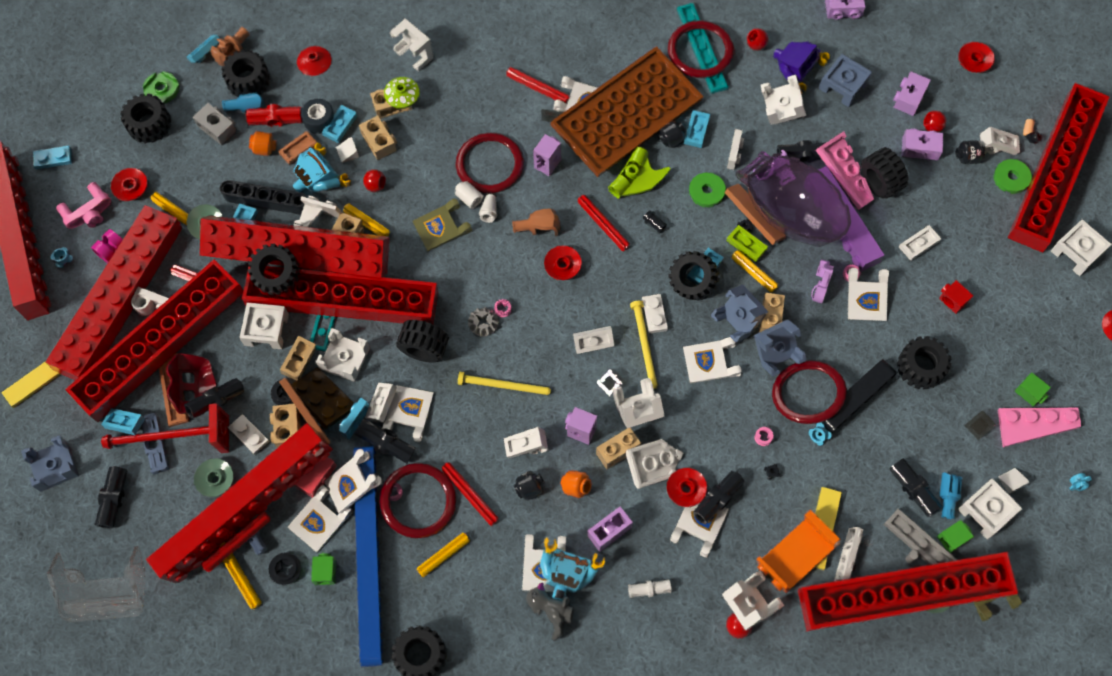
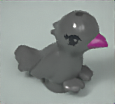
(556, 610)

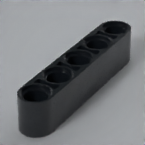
(257, 194)
(861, 393)

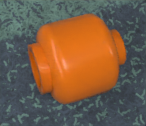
(262, 143)
(576, 484)

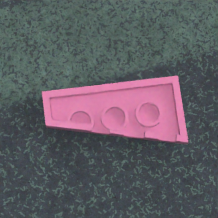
(839, 160)
(1026, 424)

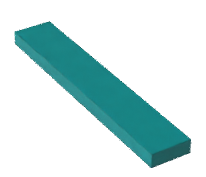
(702, 48)

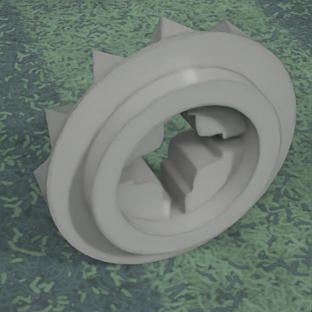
(483, 329)

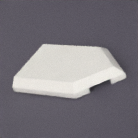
(652, 462)

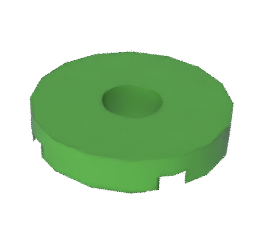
(165, 78)
(1016, 167)
(707, 199)

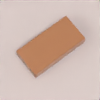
(301, 144)

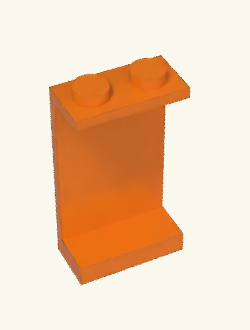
(798, 552)

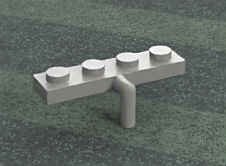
(917, 540)

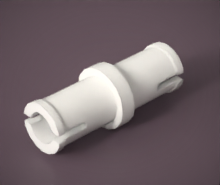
(649, 588)

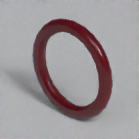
(703, 73)
(518, 157)
(815, 418)
(414, 532)

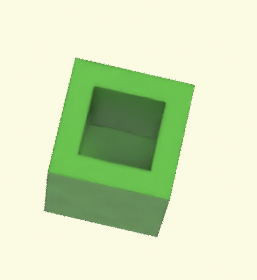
(1033, 389)
(955, 536)
(323, 569)

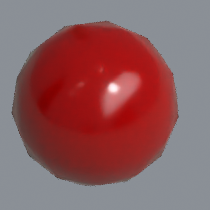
(757, 39)
(935, 121)
(374, 180)
(735, 627)

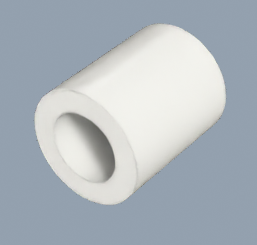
(468, 194)

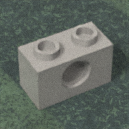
(206, 121)

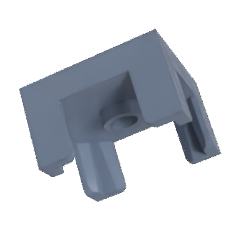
(845, 78)
(741, 311)
(778, 345)
(51, 464)

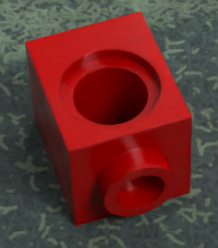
(955, 296)

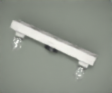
(846, 563)

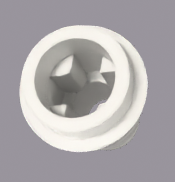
(489, 209)

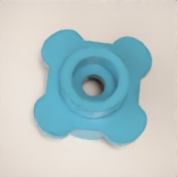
(59, 253)
(814, 434)
(1080, 482)

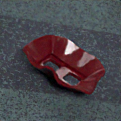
(203, 378)

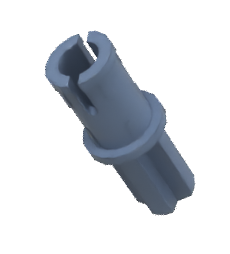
(257, 543)

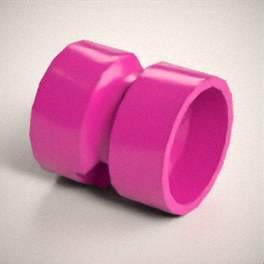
(108, 246)

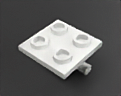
(313, 208)

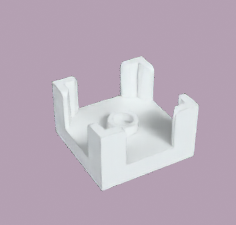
(413, 40)
(783, 102)
(1082, 246)
(263, 325)
(343, 356)
(639, 408)
(990, 508)
(748, 602)

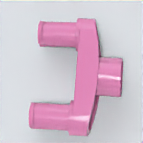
(89, 212)

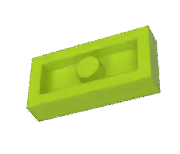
(747, 243)

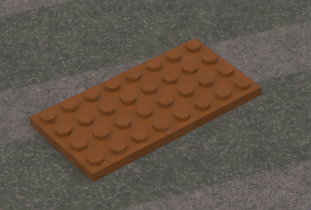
(626, 111)

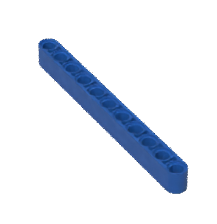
(367, 570)

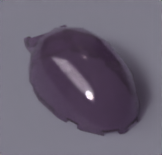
(796, 199)

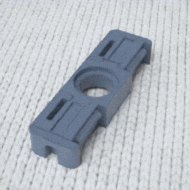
(156, 456)

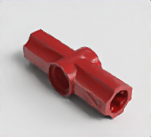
(274, 115)

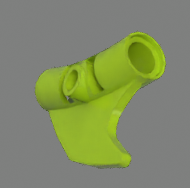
(637, 175)

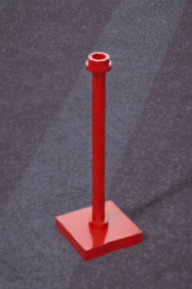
(217, 431)

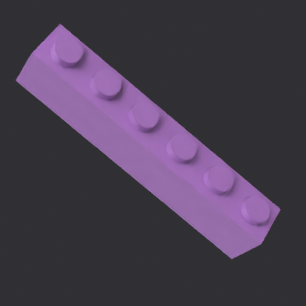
(858, 239)

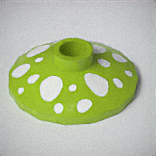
(401, 98)

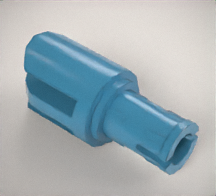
(244, 102)
(950, 493)

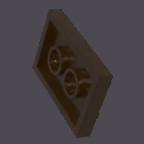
(323, 398)

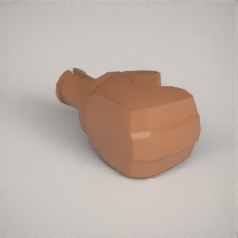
(228, 46)
(542, 219)

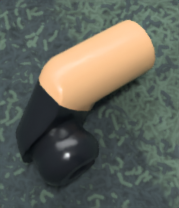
(1029, 134)

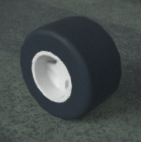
(317, 115)

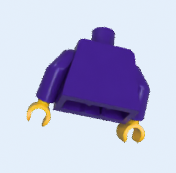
(799, 59)

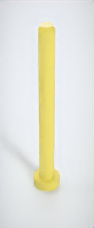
(637, 307)
(462, 378)

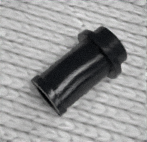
(654, 221)

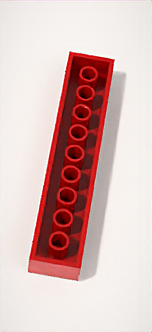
(1058, 168)
(18, 242)
(311, 246)
(350, 296)
(110, 298)
(155, 340)
(239, 504)
(907, 591)

